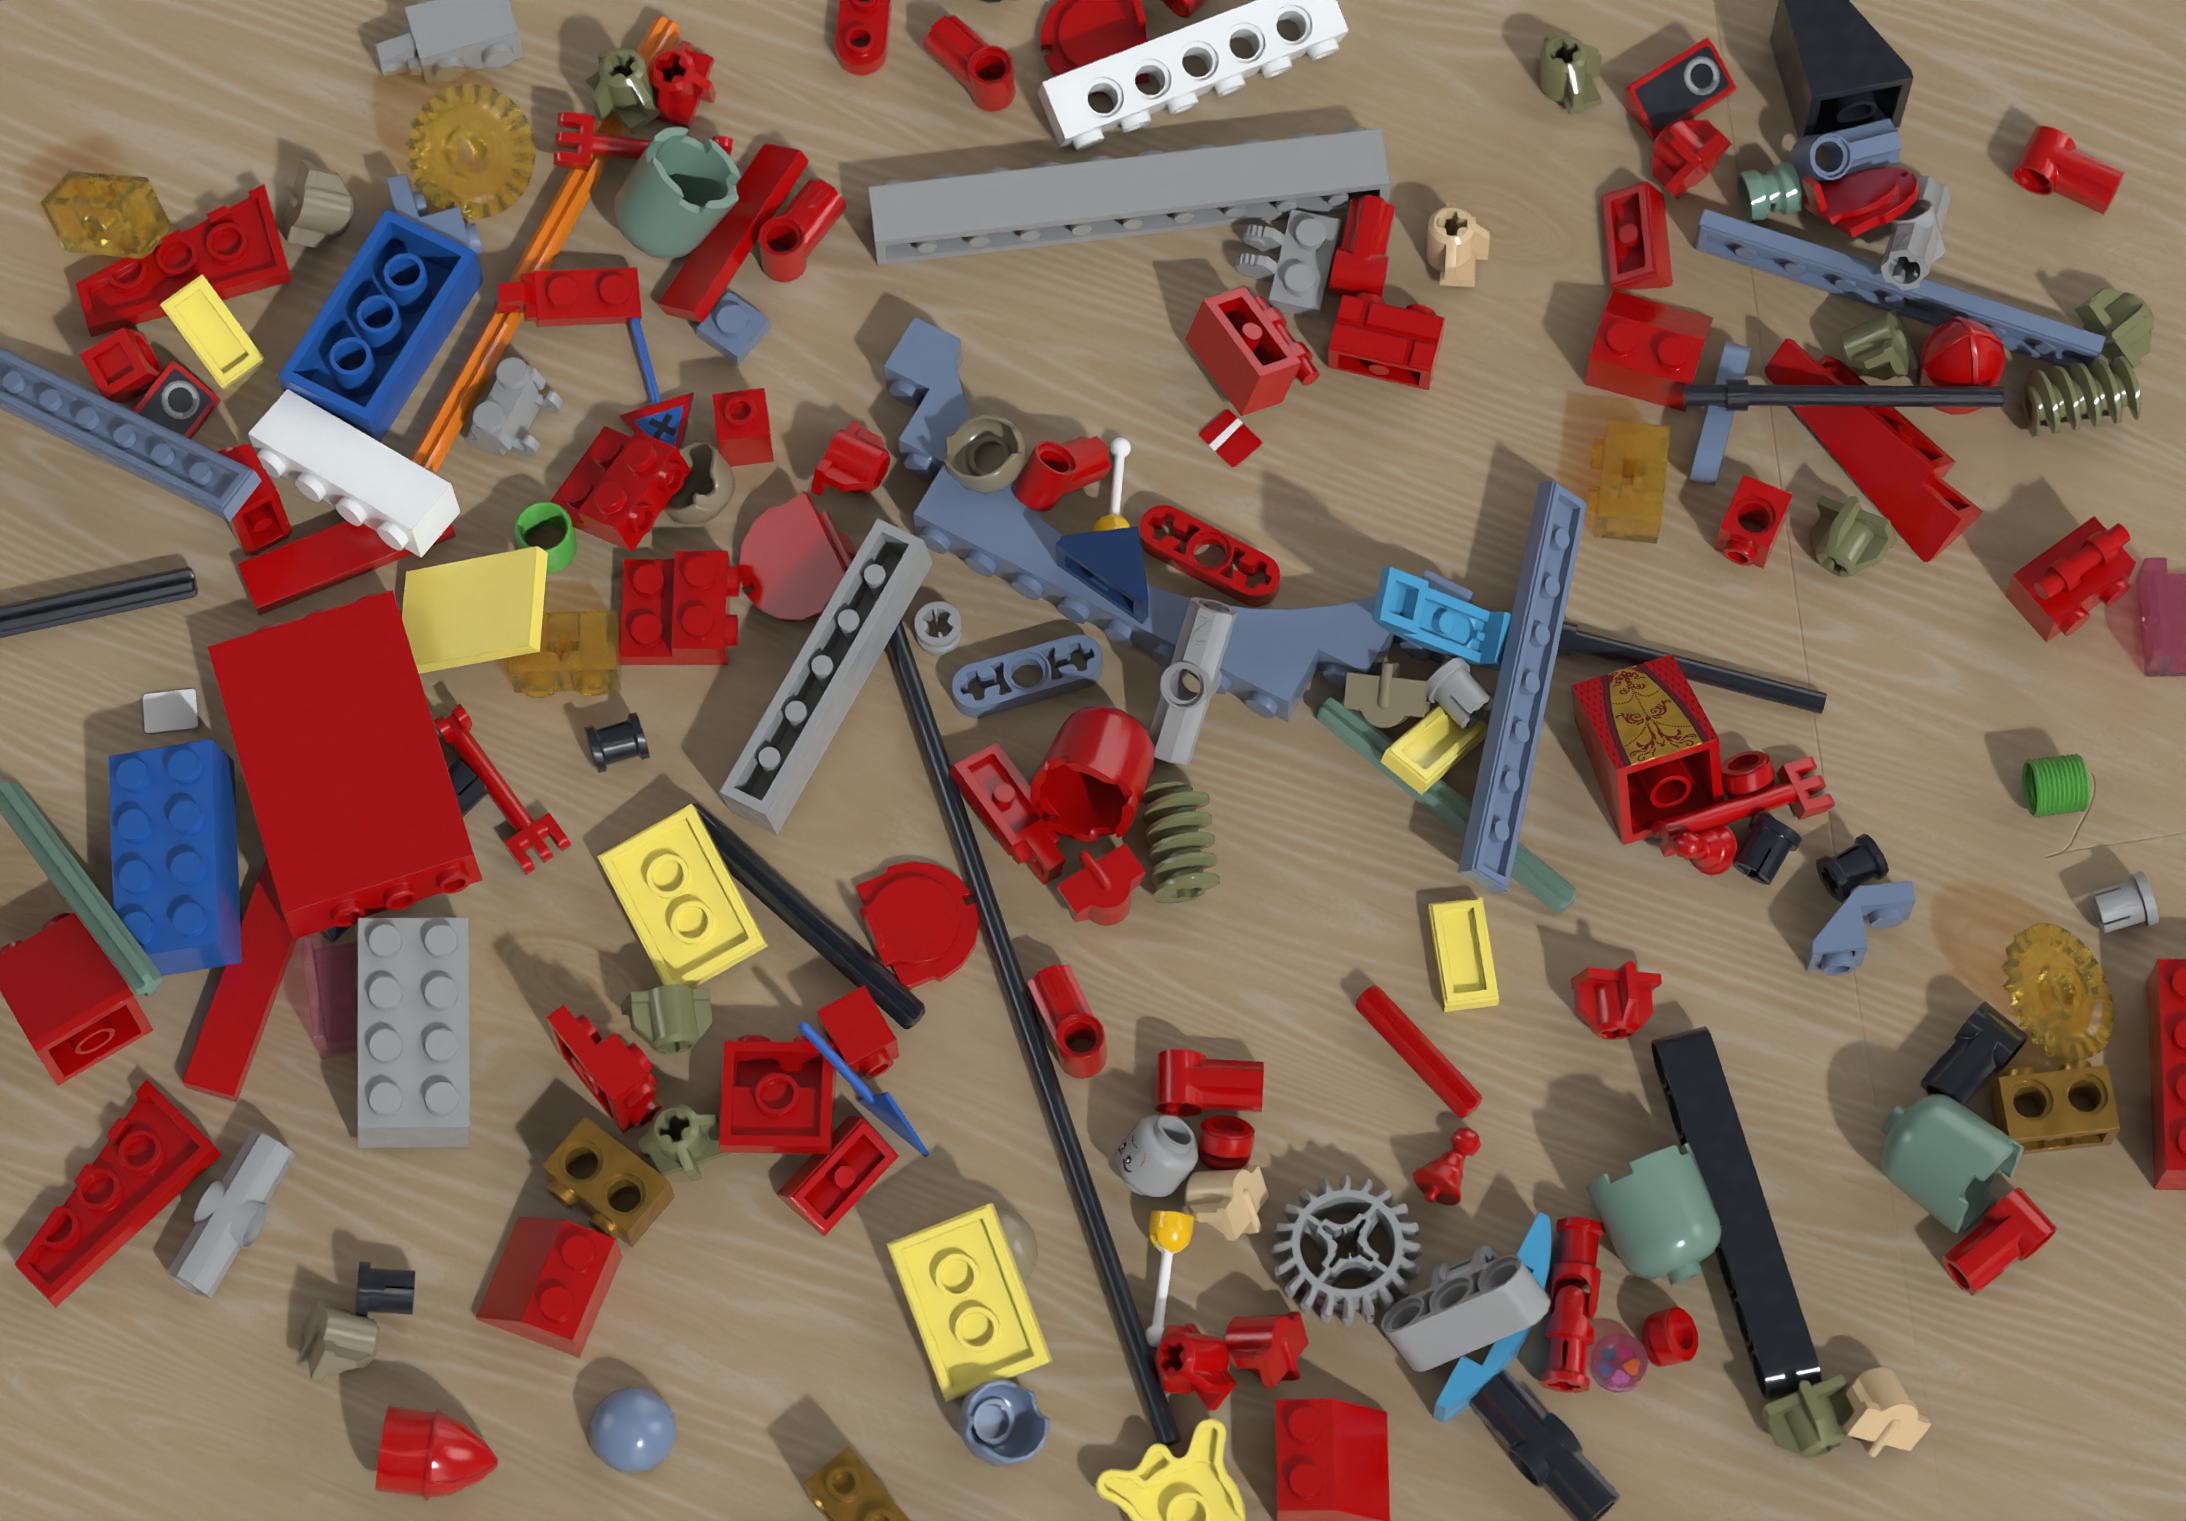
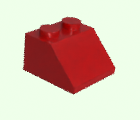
(1647, 350)
(551, 1282)
(1330, 1461)

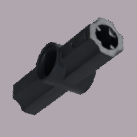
(1544, 1449)

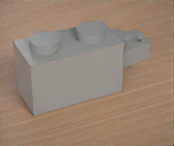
(452, 39)

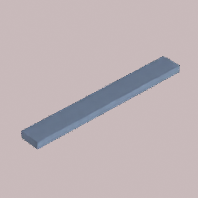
(1864, 283)
(124, 438)
(1522, 688)

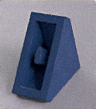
(1110, 566)

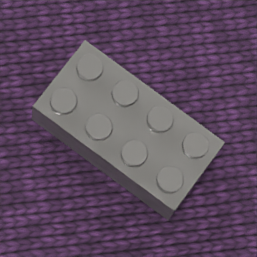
(413, 1033)

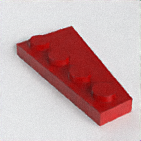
(233, 250)
(132, 1179)

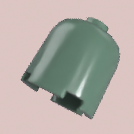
(675, 194)
(1946, 1158)
(1659, 1215)

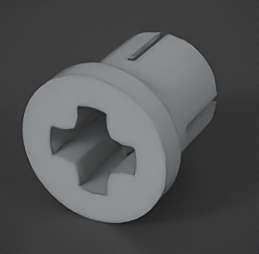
(1459, 693)
(2125, 904)

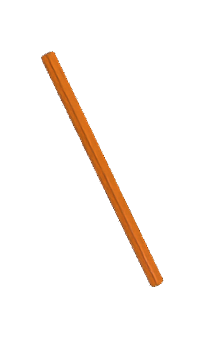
(537, 257)

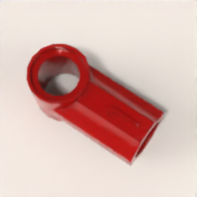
(971, 61)
(2054, 165)
(799, 228)
(1362, 259)
(1060, 469)
(1068, 1019)
(1192, 1083)
(2008, 1233)

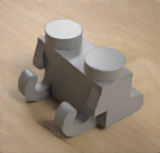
(510, 410)

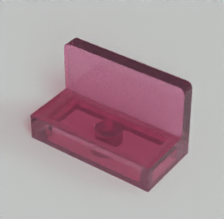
(2162, 618)
(332, 996)

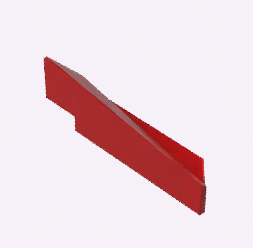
(1882, 454)

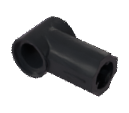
(1980, 1048)

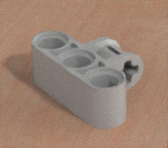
(1465, 1309)

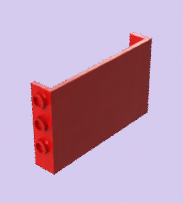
(343, 765)

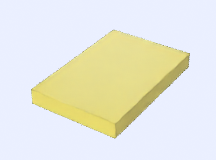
(475, 609)
(682, 900)
(969, 1301)

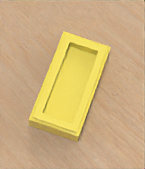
(212, 332)
(1431, 749)
(1463, 954)

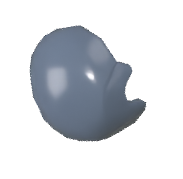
(1002, 1423)
(632, 1430)

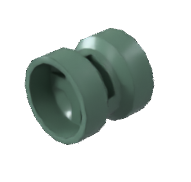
(1773, 192)

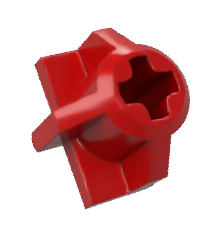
(681, 82)
(1686, 154)
(852, 462)
(1103, 886)
(1615, 1000)
(1267, 1346)
(1194, 1363)

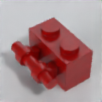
(1249, 350)
(2072, 579)

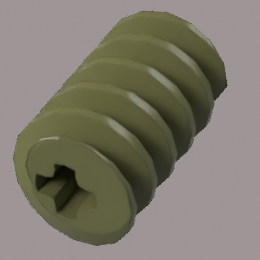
(2079, 393)
(1177, 843)

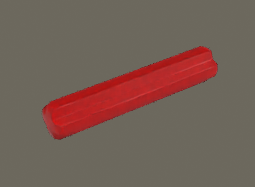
(1418, 1051)

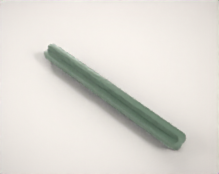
(1443, 802)
(78, 890)

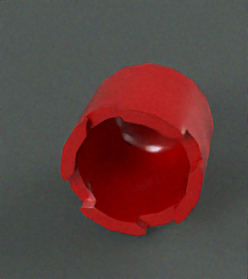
(1094, 774)

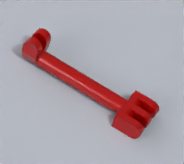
(588, 143)
(1790, 791)
(530, 833)

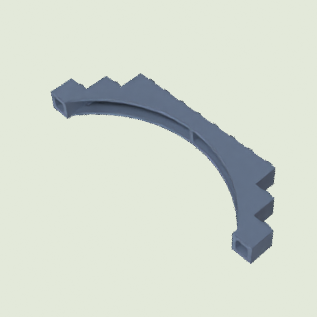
(1269, 650)

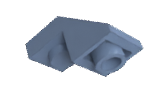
(445, 223)
(1843, 939)

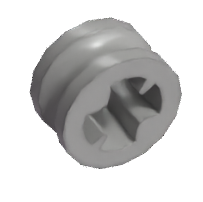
(935, 611)

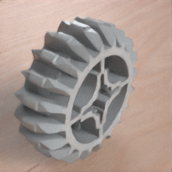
(1327, 1236)

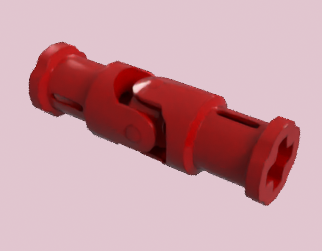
(1571, 1308)

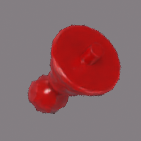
(1709, 850)
(1442, 1178)

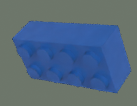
(383, 324)
(177, 854)

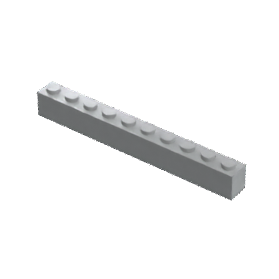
(1126, 195)

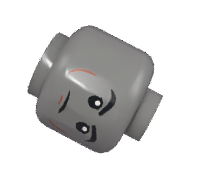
(1157, 1155)

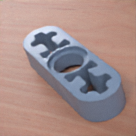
(1718, 420)
(1017, 696)

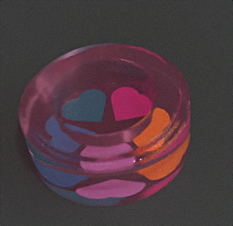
(1618, 1362)

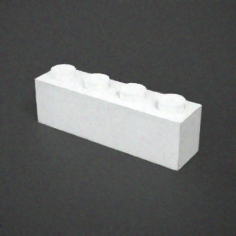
(354, 474)

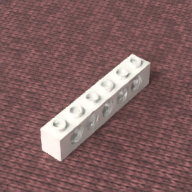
(1067, 94)

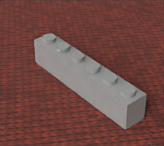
(826, 676)

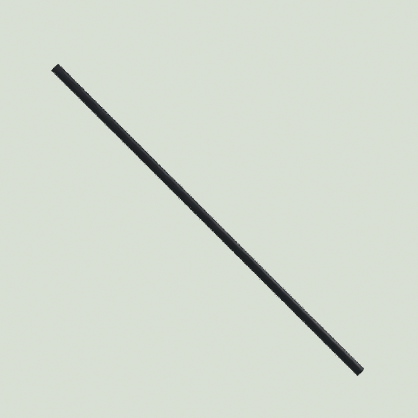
(1033, 1042)

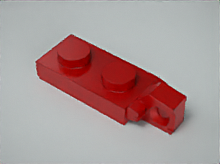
(573, 297)
(1005, 806)

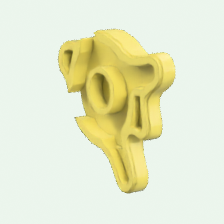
(1178, 1488)

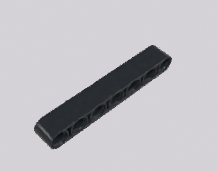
(1748, 1243)

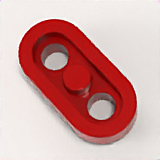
(865, 22)

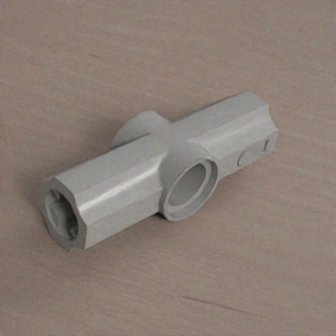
(1916, 237)
(1202, 651)
(230, 1214)

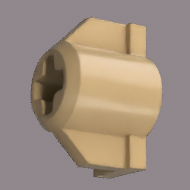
(1455, 244)
(1227, 1200)
(1883, 1413)

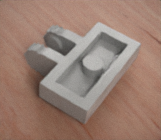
(1303, 261)

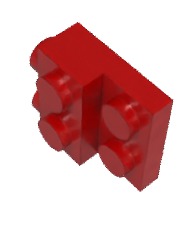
(621, 486)
(679, 609)
(609, 1070)
(776, 1097)

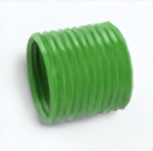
(548, 514)
(2056, 785)

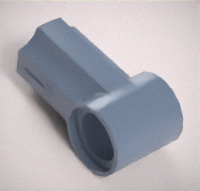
(1847, 150)

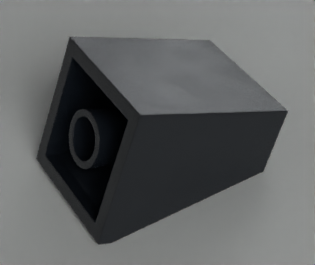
(1836, 67)

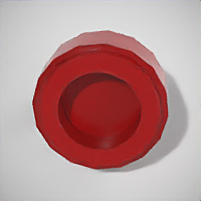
(1747, 773)
(1225, 1138)
(1669, 1337)

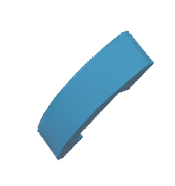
(1439, 620)
(1470, 1376)

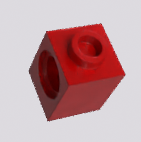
(122, 365)
(743, 427)
(1758, 503)
(859, 1033)

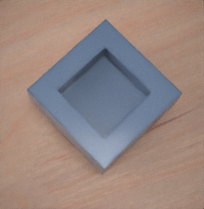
(733, 328)

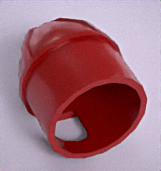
(1961, 355)
(430, 1454)

